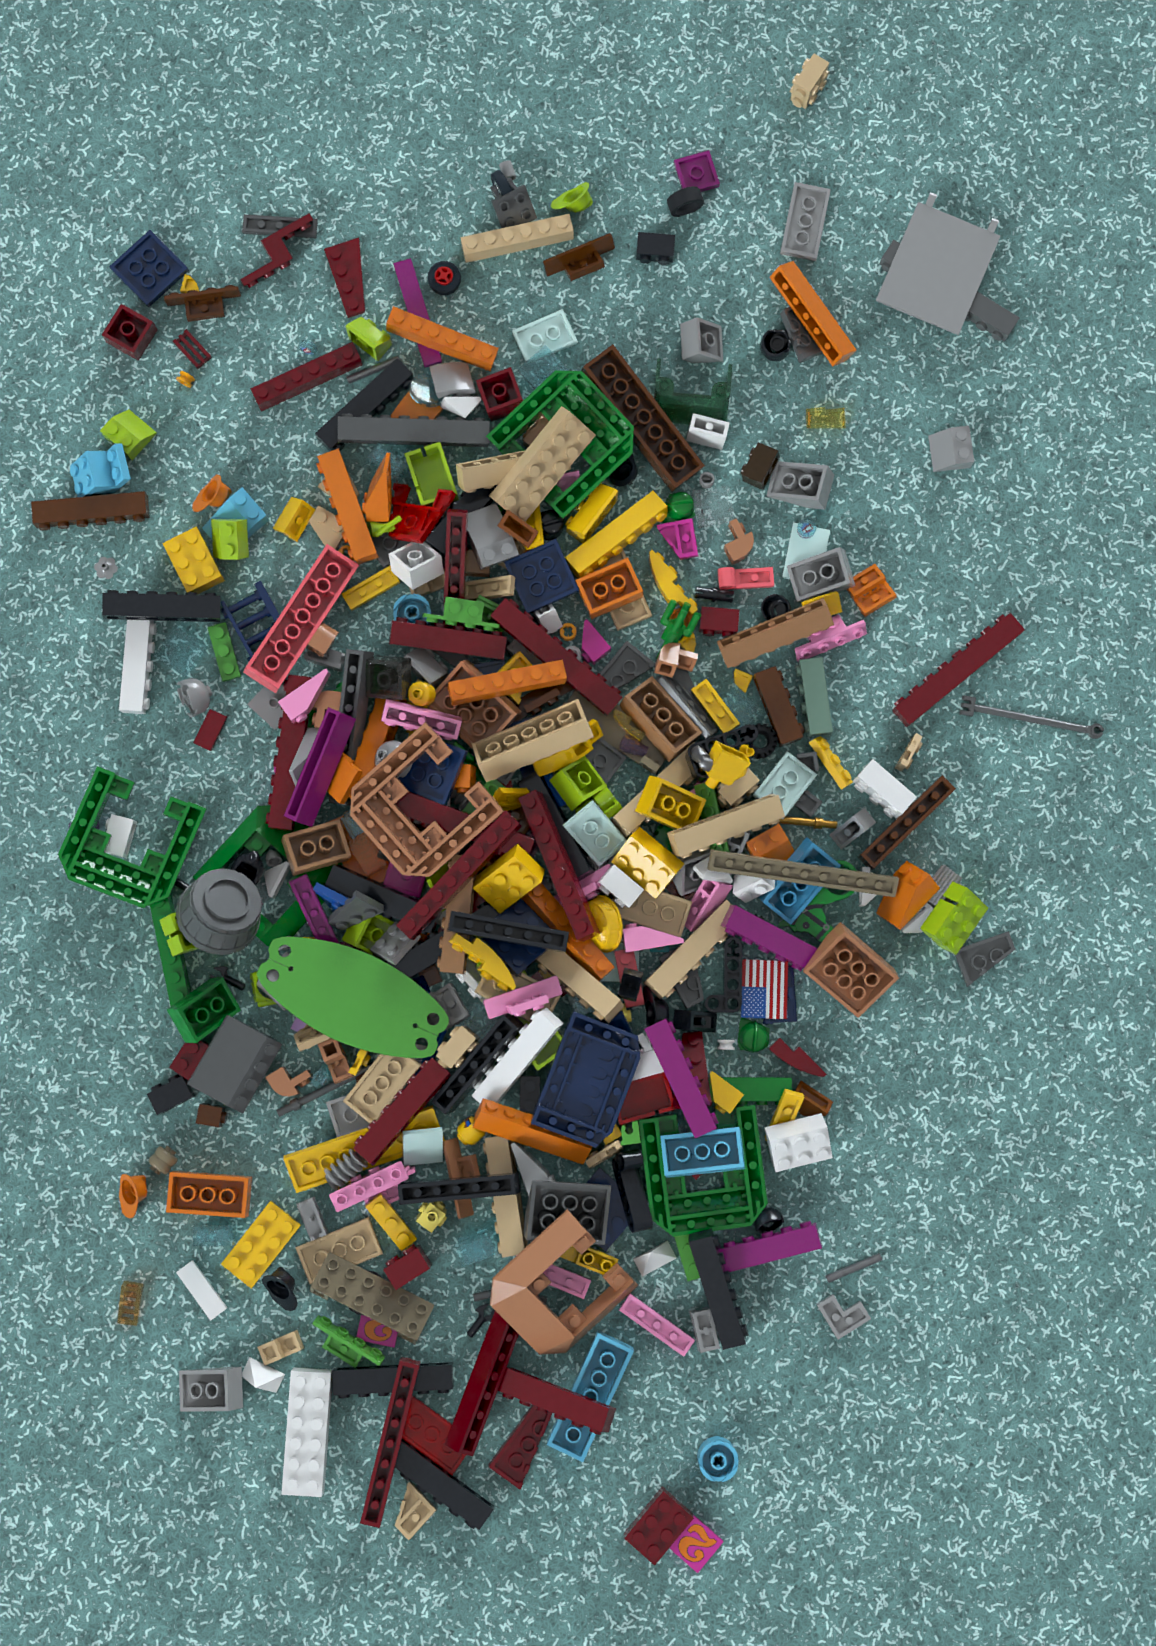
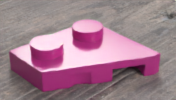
(680, 537)

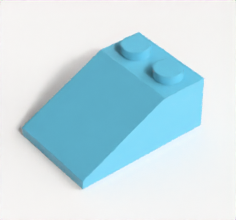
(240, 506)

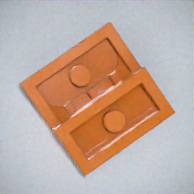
(411, 408)
(866, 582)
(344, 779)

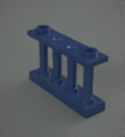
(268, 610)

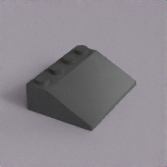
(234, 1063)
(584, 1201)

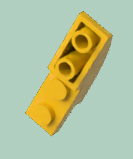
(665, 579)
(565, 757)
(491, 964)
(591, 1259)

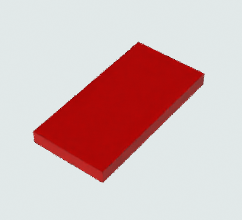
(428, 1434)

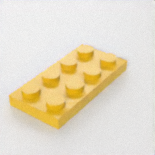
(261, 1244)

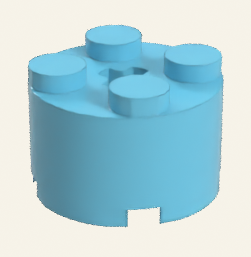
(411, 604)
(714, 1469)

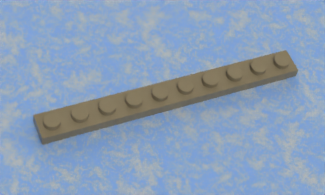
(802, 873)

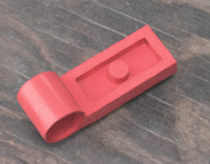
(748, 578)
(628, 960)

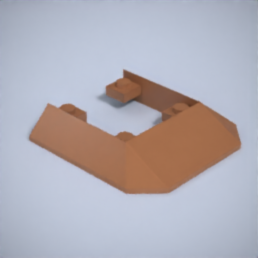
(392, 831)
(522, 1279)

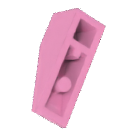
(302, 699)
(705, 902)
(645, 938)

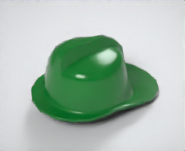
(679, 506)
(752, 1036)

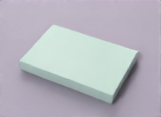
(550, 331)
(804, 548)
(787, 780)
(595, 833)

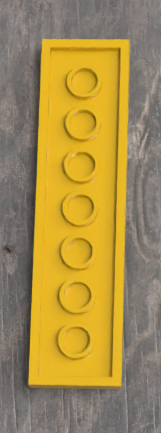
(308, 1165)

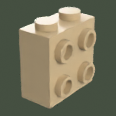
(809, 81)
(732, 795)
(453, 1052)

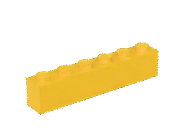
(617, 535)

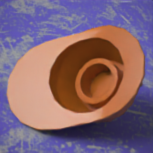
(213, 494)
(131, 1192)

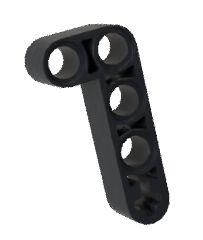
(734, 734)
(727, 975)
(631, 1190)

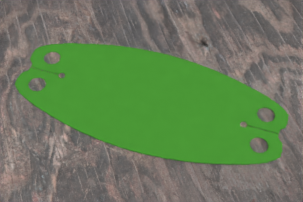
(353, 997)

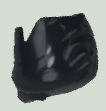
(778, 341)
(249, 865)

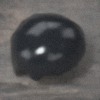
(775, 601)
(766, 1216)

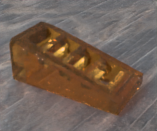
(134, 1287)

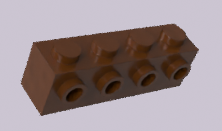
(777, 706)

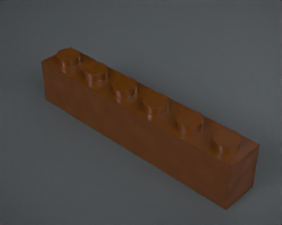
(90, 509)
(906, 823)

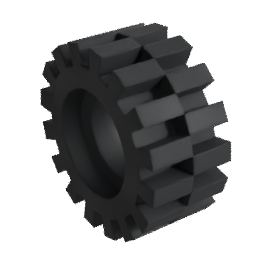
(771, 741)

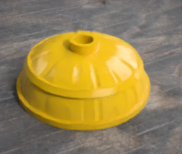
(608, 921)

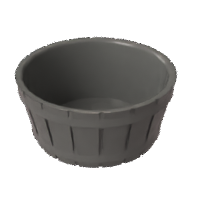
(220, 912)

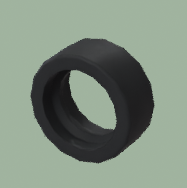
(685, 201)

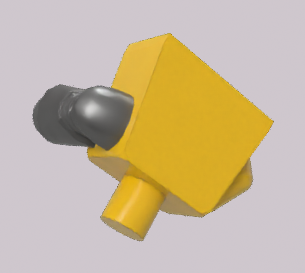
(723, 763)

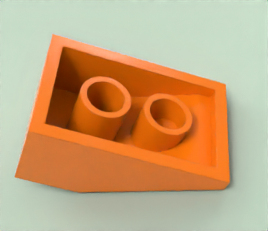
(379, 496)
(771, 844)
(912, 893)

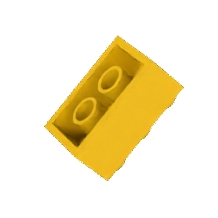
(193, 561)
(669, 803)
(647, 862)
(508, 878)

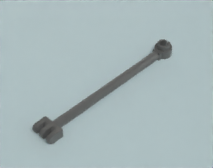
(972, 707)

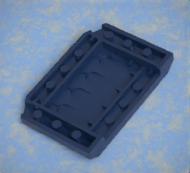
(587, 1080)

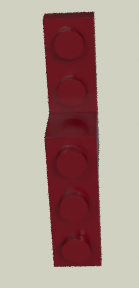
(277, 251)

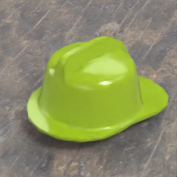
(575, 199)

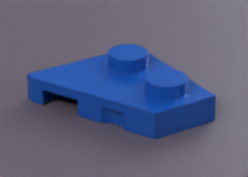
(330, 897)

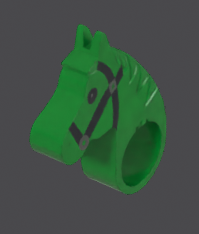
(812, 918)

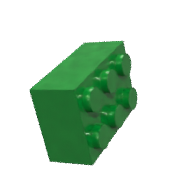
(203, 1009)

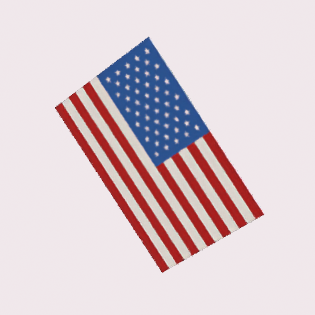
(764, 989)

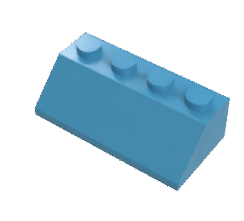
(792, 898)

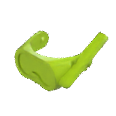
(378, 529)
(258, 998)

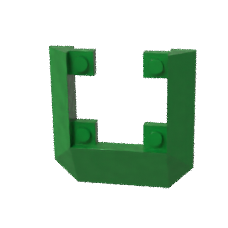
(587, 403)
(258, 837)
(85, 847)
(717, 1208)

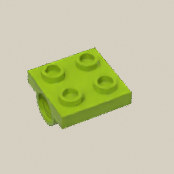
(605, 801)

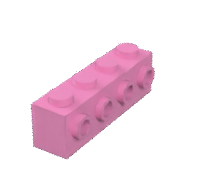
(414, 716)

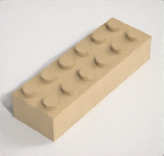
(542, 464)
(532, 740)

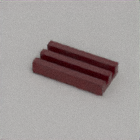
(182, 338)

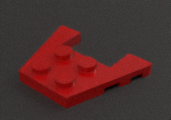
(417, 519)

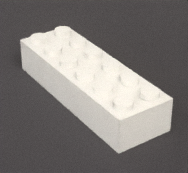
(307, 1432)

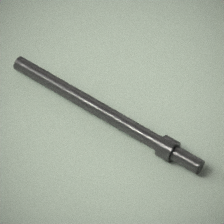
(296, 1103)

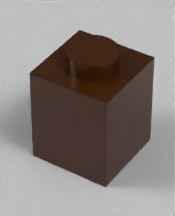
(211, 1115)

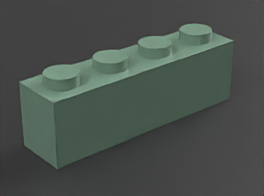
(815, 697)

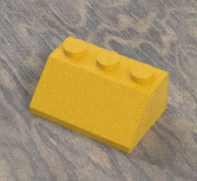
(591, 512)

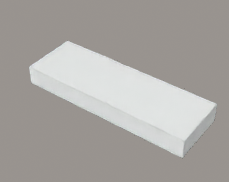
(201, 1290)

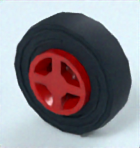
(444, 271)

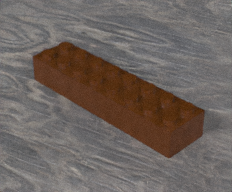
(653, 430)

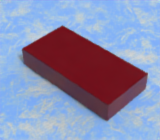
(210, 730)

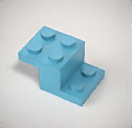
(100, 471)

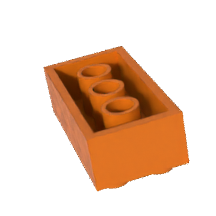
(209, 1194)

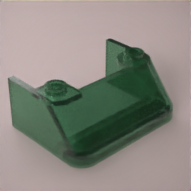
(681, 406)

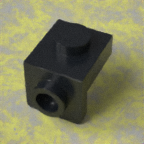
(630, 984)

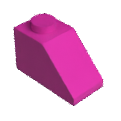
(593, 644)

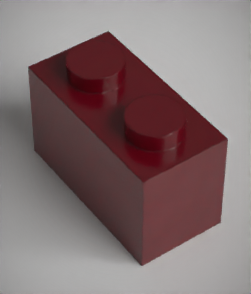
(718, 621)

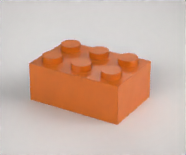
(609, 588)

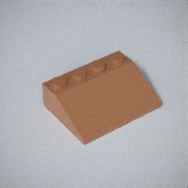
(480, 717)
(850, 970)

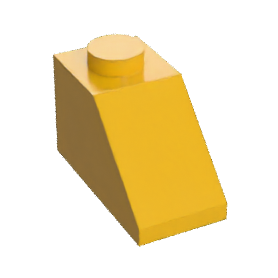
(723, 1093)

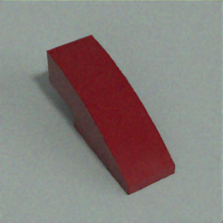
(797, 1058)

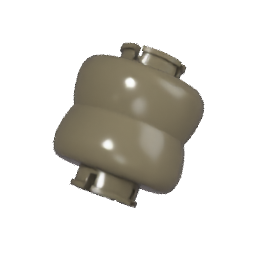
(162, 1160)

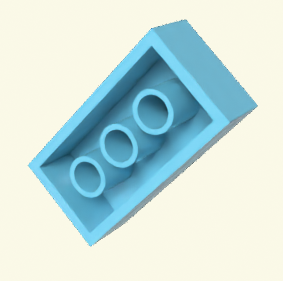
(709, 1153)

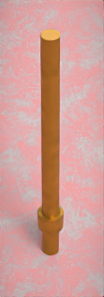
(816, 823)

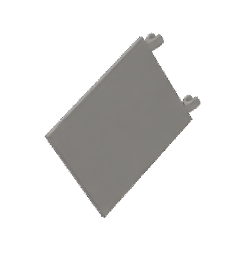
(938, 267)

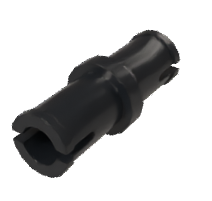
(714, 594)

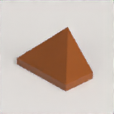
(517, 528)
(813, 1101)

